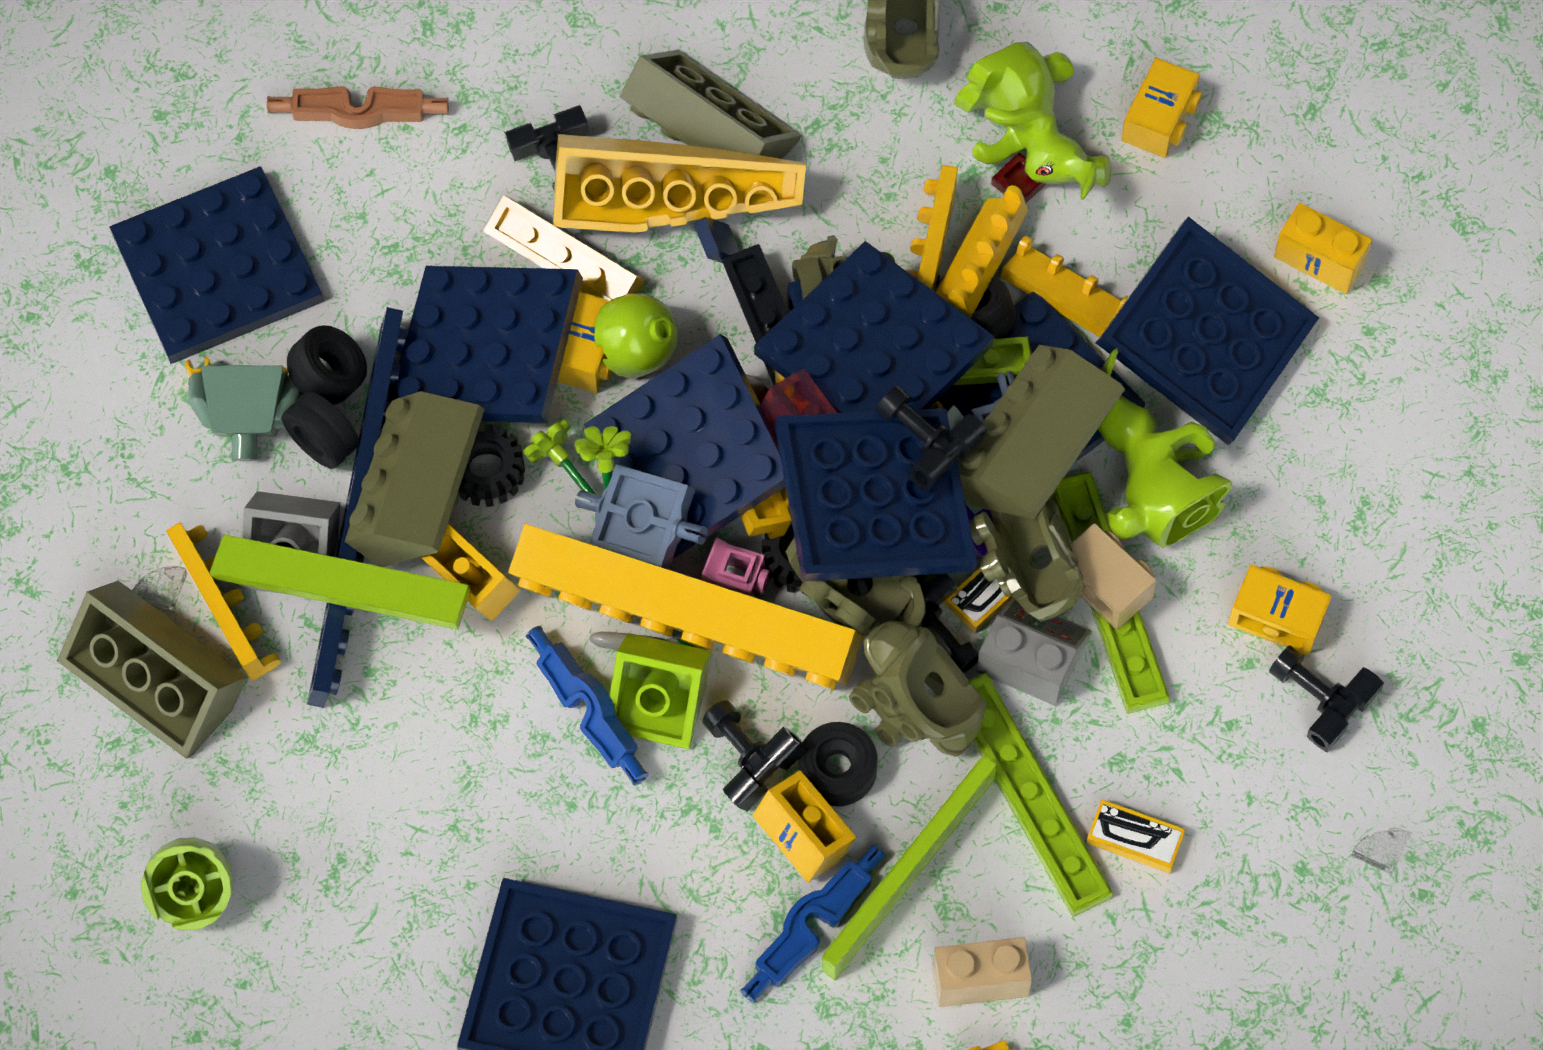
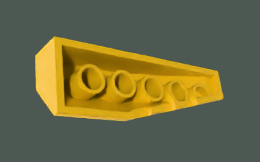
(656, 184)

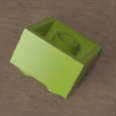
(659, 689)

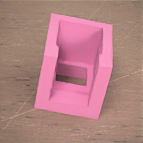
(726, 555)

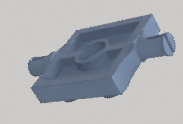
(642, 516)

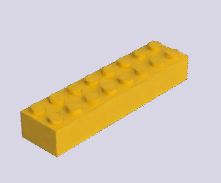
(685, 604)

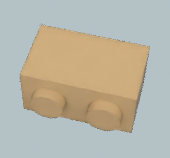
(1112, 578)
(982, 972)

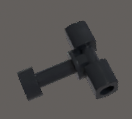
(543, 140)
(940, 445)
(936, 590)
(1336, 702)
(757, 759)

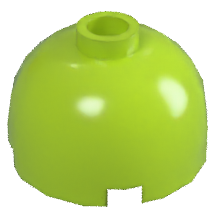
(636, 334)
(187, 883)

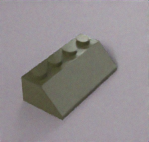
(702, 108)
(1037, 432)
(413, 478)
(150, 667)

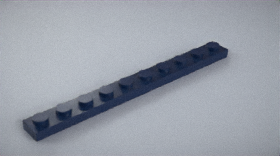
(384, 375)

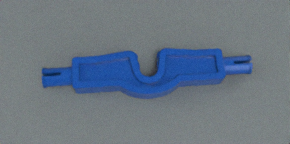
(599, 722)
(797, 940)

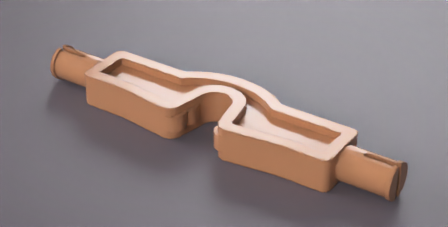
(379, 106)

